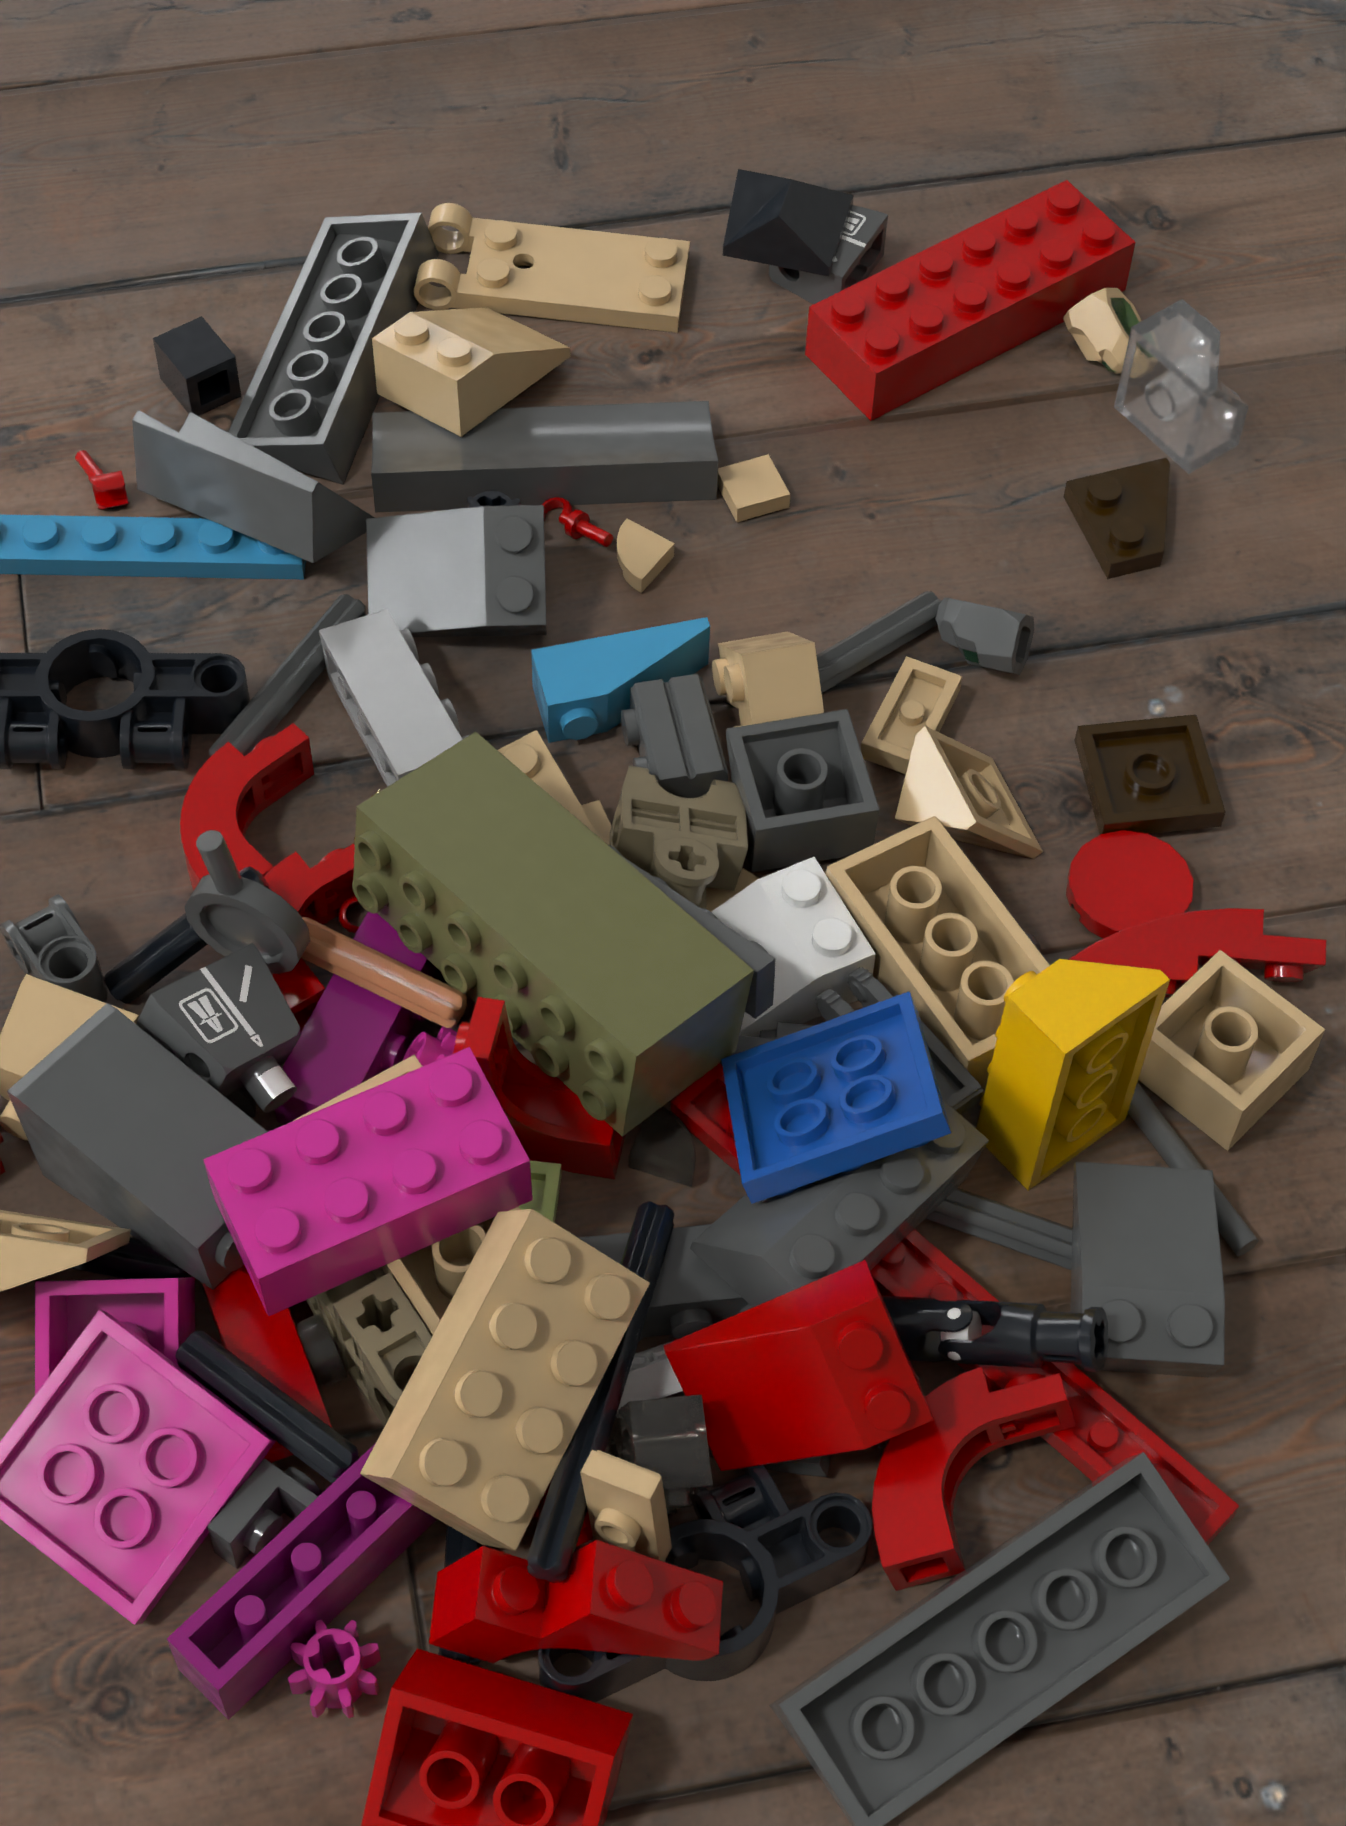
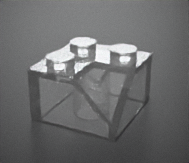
(1174, 387)

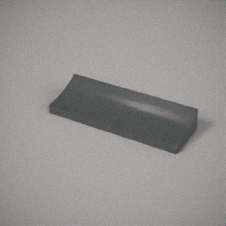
(319, 367)
(547, 453)
(1000, 1643)

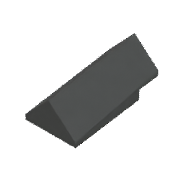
(242, 488)

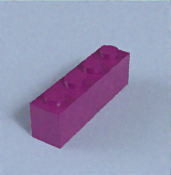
(351, 1030)
(296, 1579)

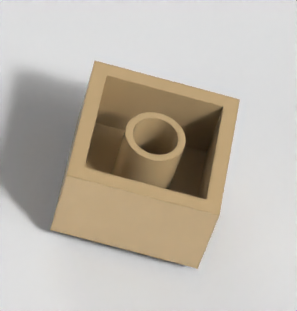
(1227, 1049)

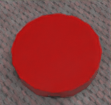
(1127, 881)

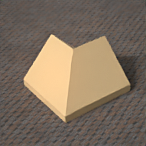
(964, 795)

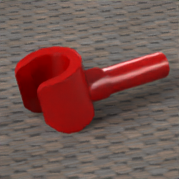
(107, 487)

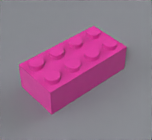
(369, 1180)

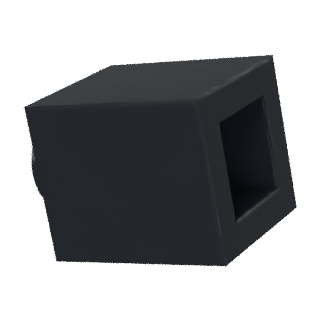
(197, 366)

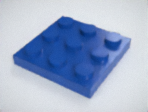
(833, 1098)

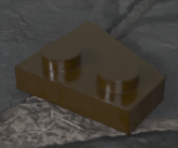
(1123, 515)

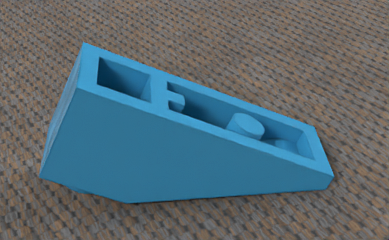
(589, 680)

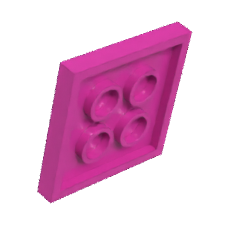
(123, 1466)

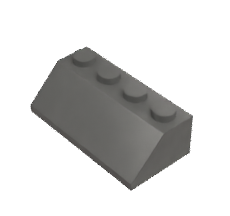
(838, 1219)

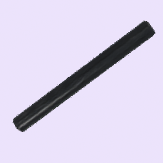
(565, 1501)

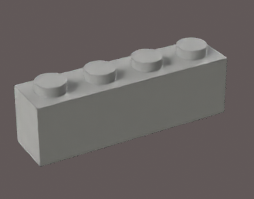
(388, 693)

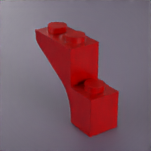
(606, 1604)

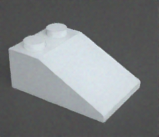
(809, 935)

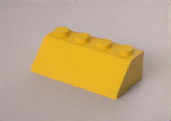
(1066, 1061)

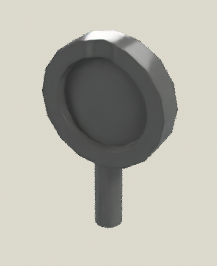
(239, 911)

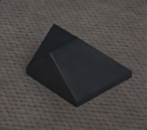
(785, 222)

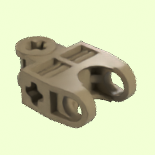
(681, 838)
(376, 1334)

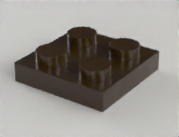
(1149, 775)

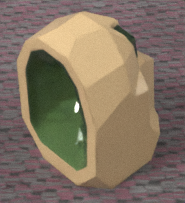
(1103, 326)

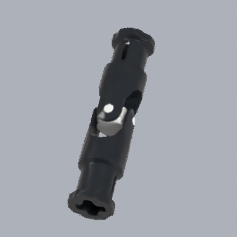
(1021, 1336)

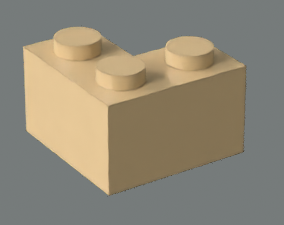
(769, 677)

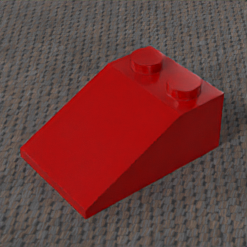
(802, 1374)

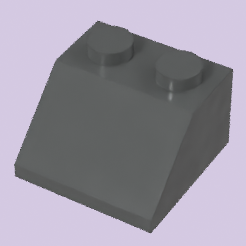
(802, 789)

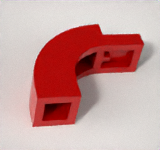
(235, 789)
(315, 895)
(539, 1107)
(927, 1464)

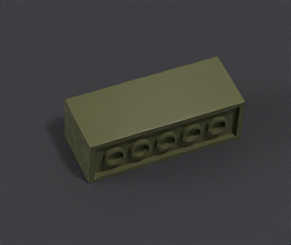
(540, 912)

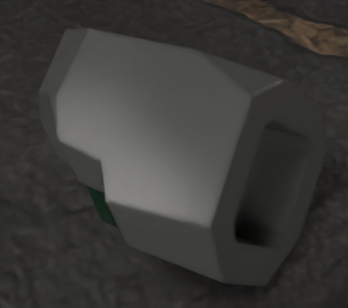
(986, 634)

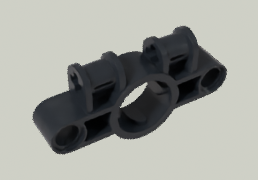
(155, 724)
(778, 1563)

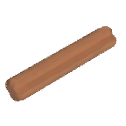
(384, 975)

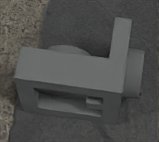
(256, 1510)

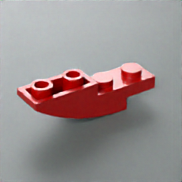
(1192, 938)

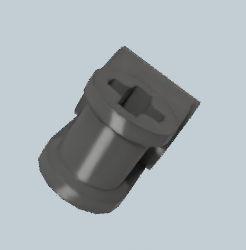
(56, 950)

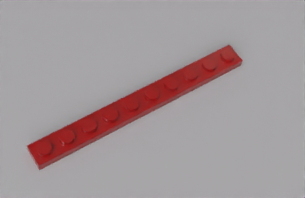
(916, 1268)

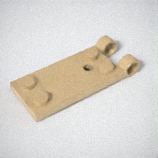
(570, 274)

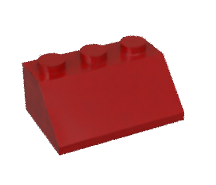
(491, 1751)

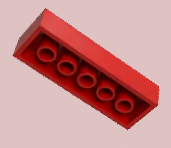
(966, 299)

